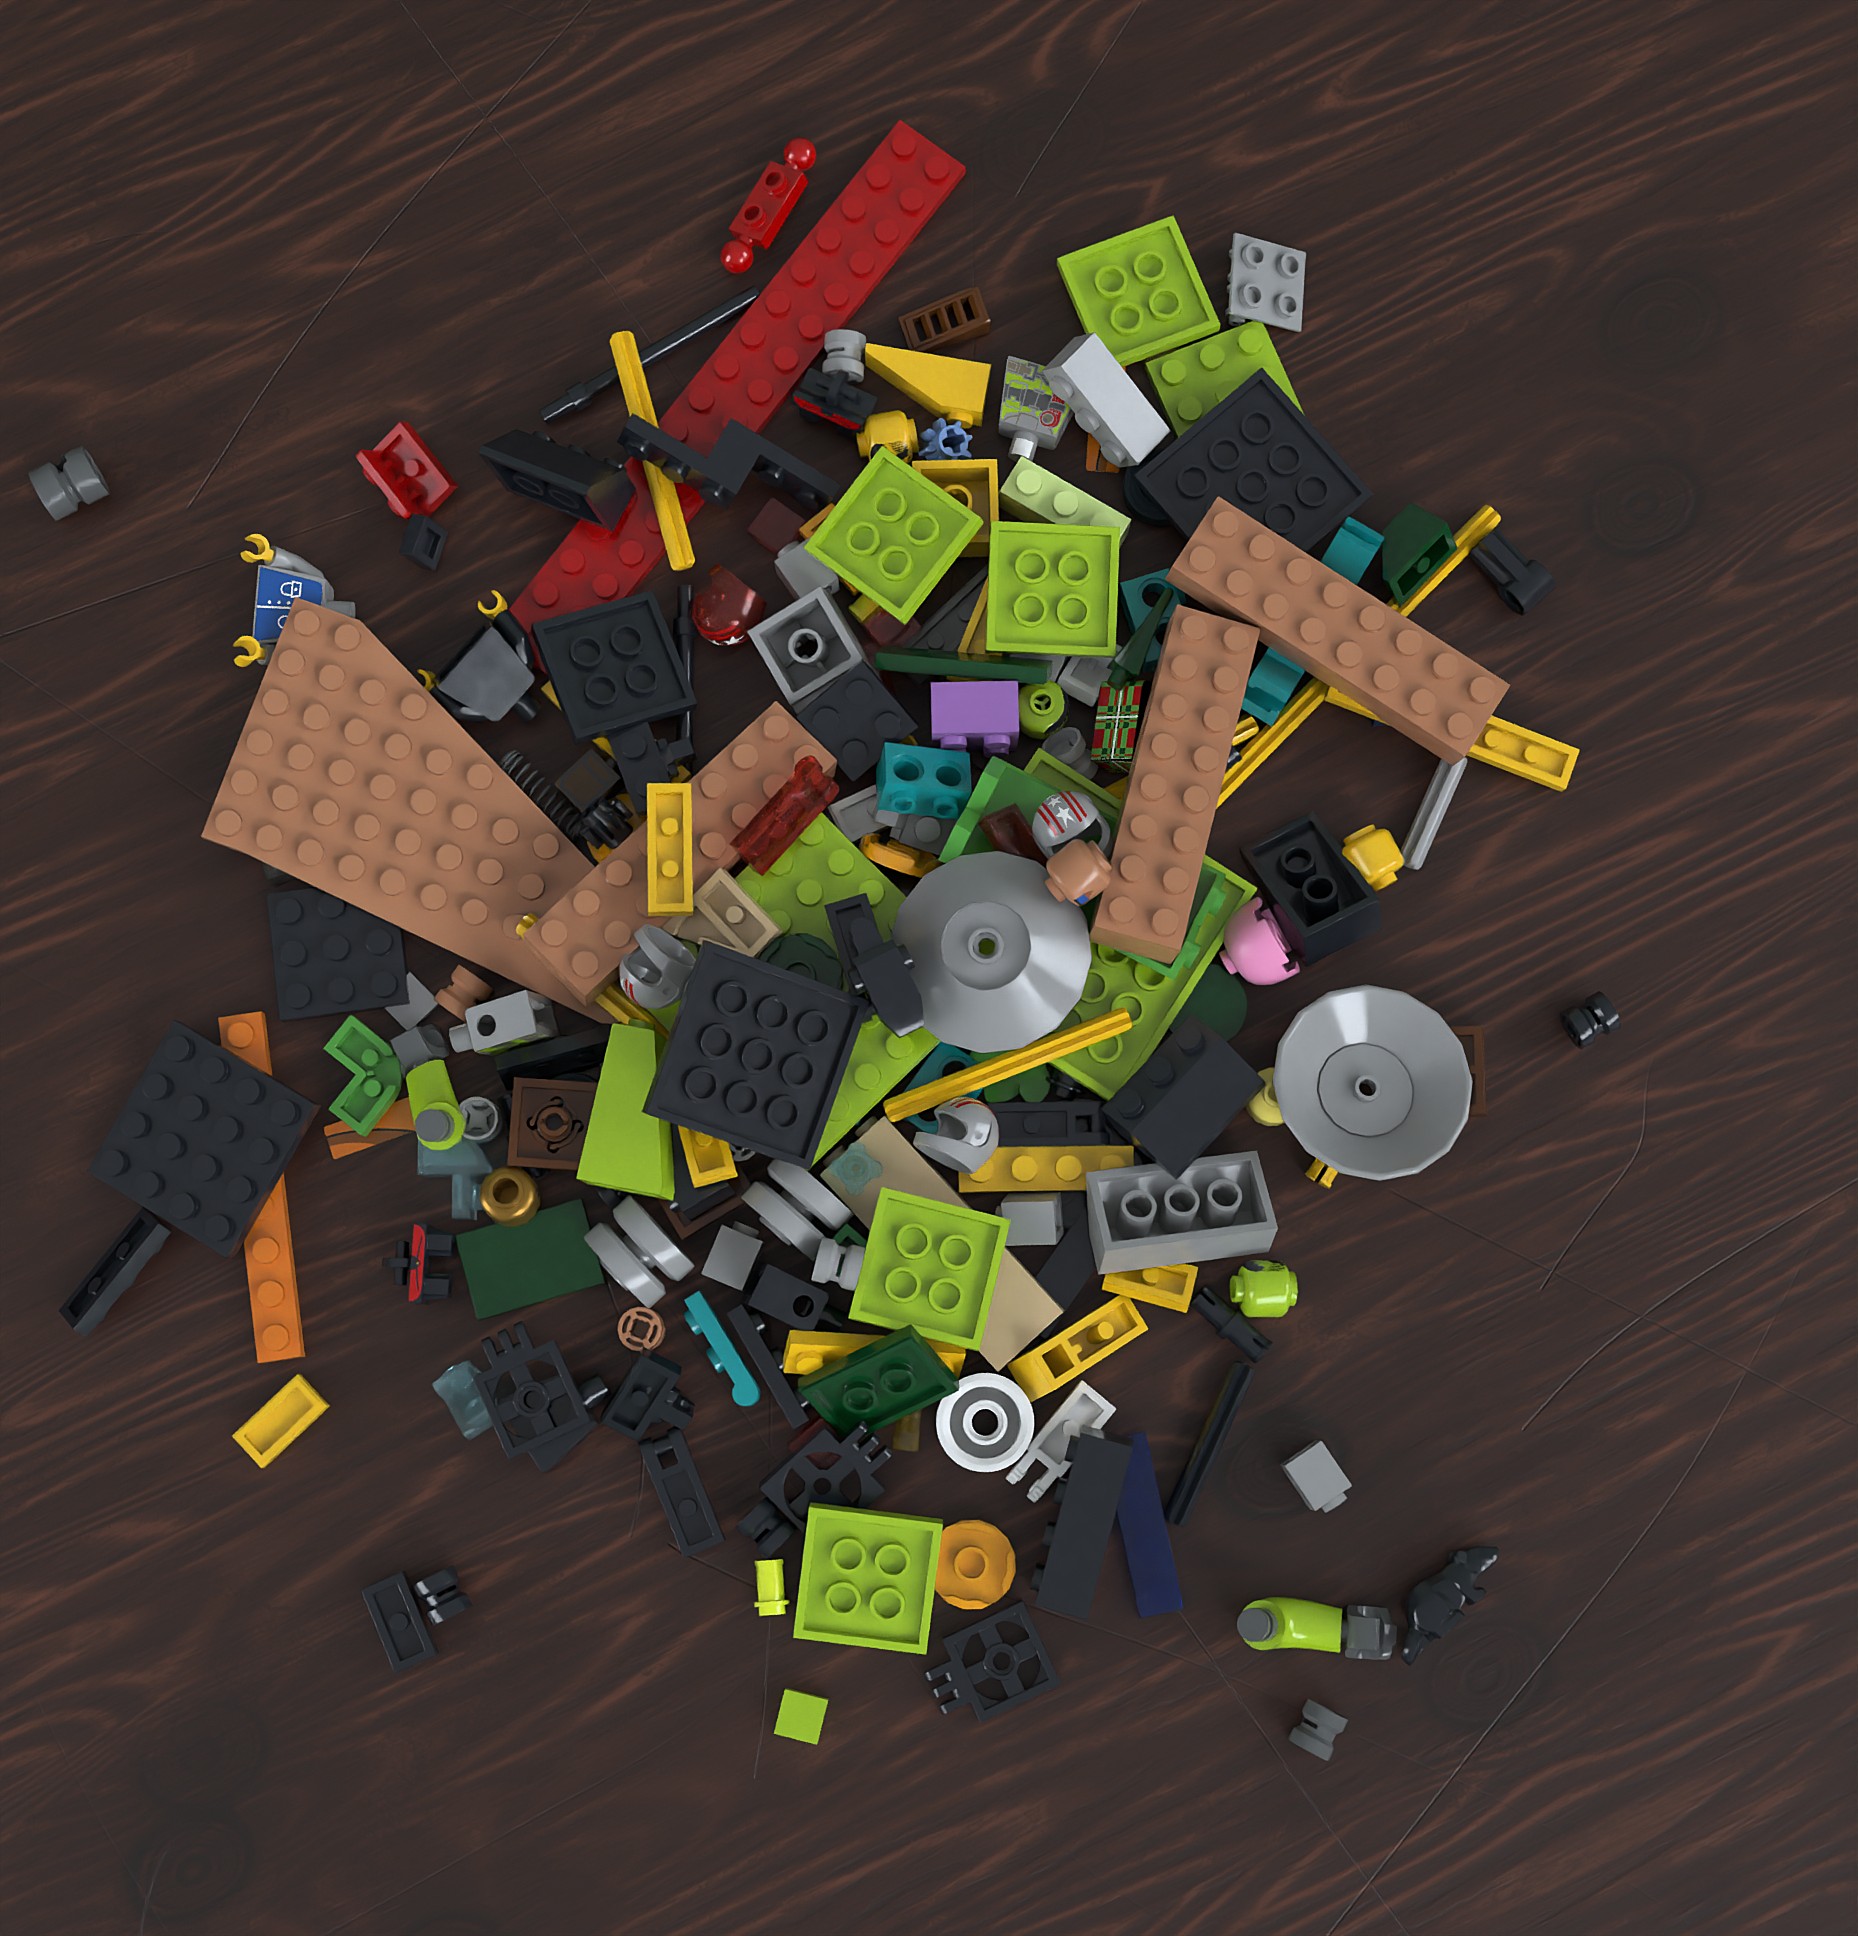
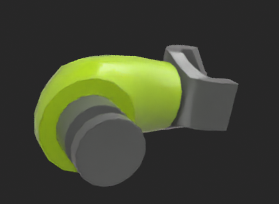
(431, 1096)
(1317, 1626)

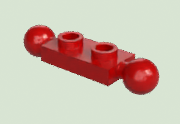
(768, 205)

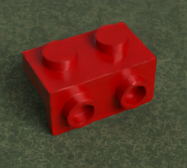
(407, 473)

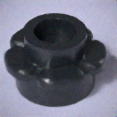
(1064, 1085)

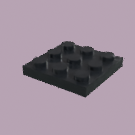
(613, 666)
(333, 957)

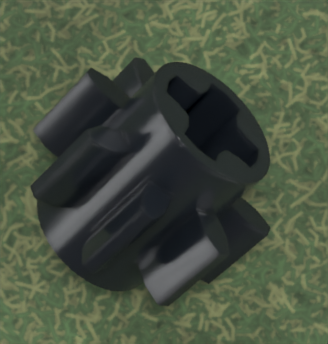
(606, 823)

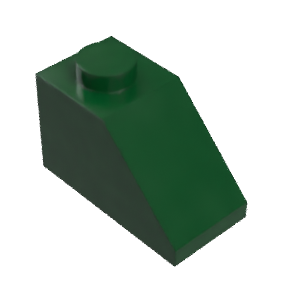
(1413, 551)

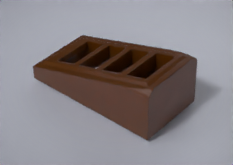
(954, 303)

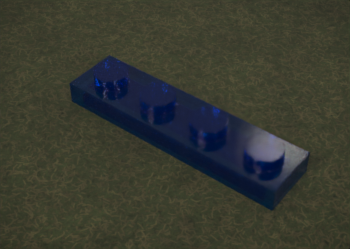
(1146, 1536)

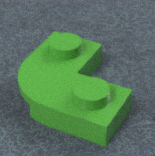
(376, 1077)

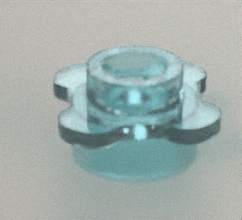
(843, 1168)

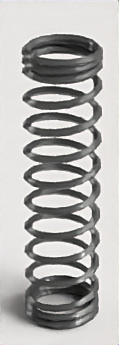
(513, 759)

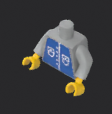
(278, 584)

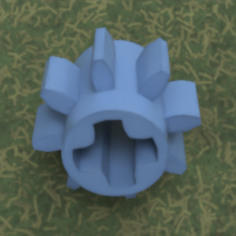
(942, 434)

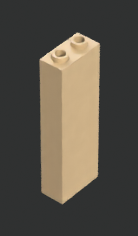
(1019, 1302)

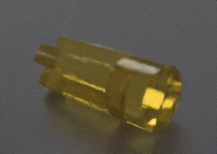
(907, 1434)

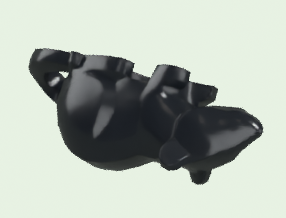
(1436, 1601)

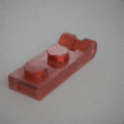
(785, 816)

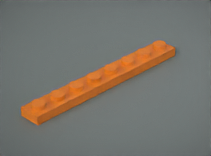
(269, 1241)

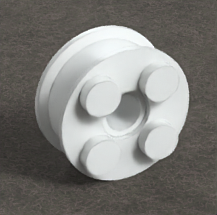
(1013, 1429)

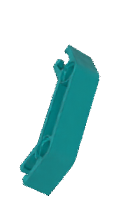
(1276, 675)

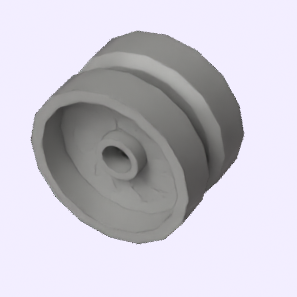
(793, 1209)
(634, 1256)

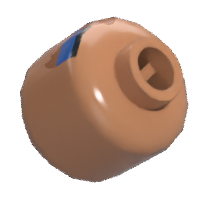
(1078, 872)

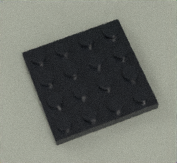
(1261, 460)
(755, 1055)
(203, 1139)

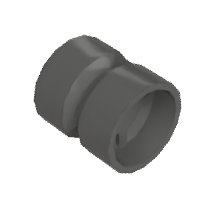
(69, 482)

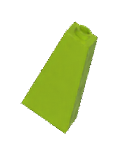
(622, 1144)

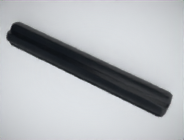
(1209, 1443)

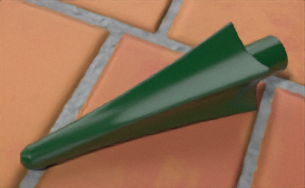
(1131, 657)

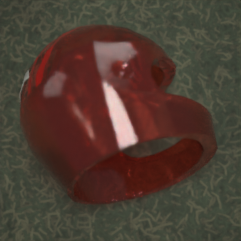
(727, 609)

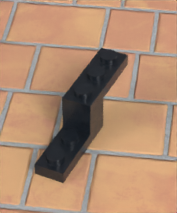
(728, 464)

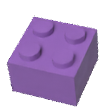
(975, 717)

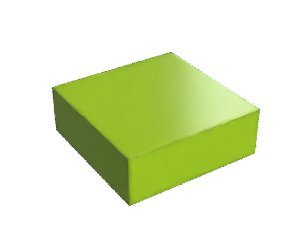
(801, 1716)

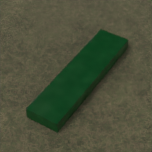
(963, 664)

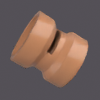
(463, 993)
(648, 1327)

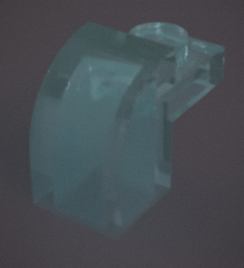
(463, 1163)

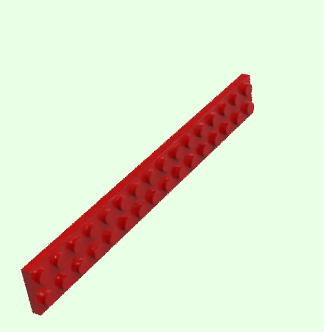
(757, 363)

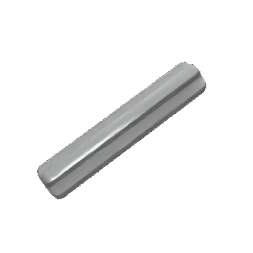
(1431, 813)

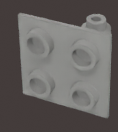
(1265, 283)

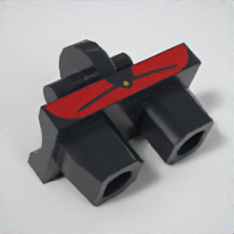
(835, 401)
(423, 1283)

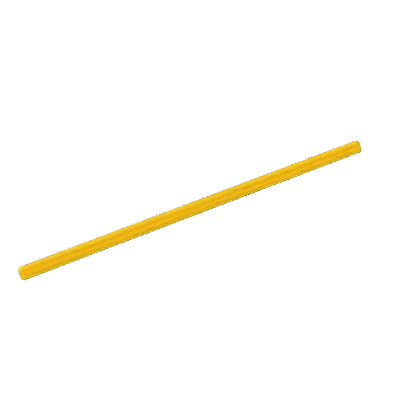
(1314, 691)

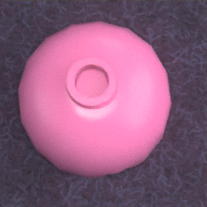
(1257, 946)

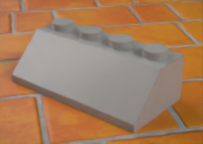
(1152, 1220)

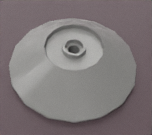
(1037, 958)
(1397, 1050)

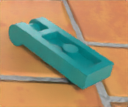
(723, 1351)

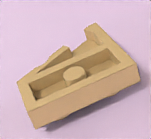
(726, 917)

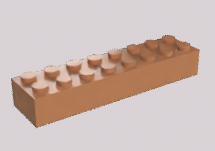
(1338, 632)
(1174, 784)
(597, 919)

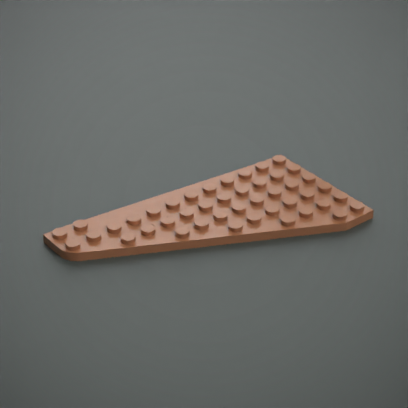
(391, 803)

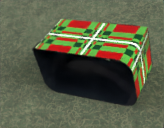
(1118, 724)

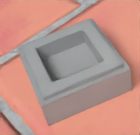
(419, 1008)

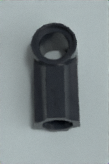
(1518, 580)

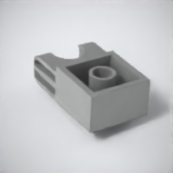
(783, 640)

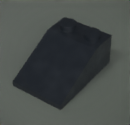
(1312, 888)

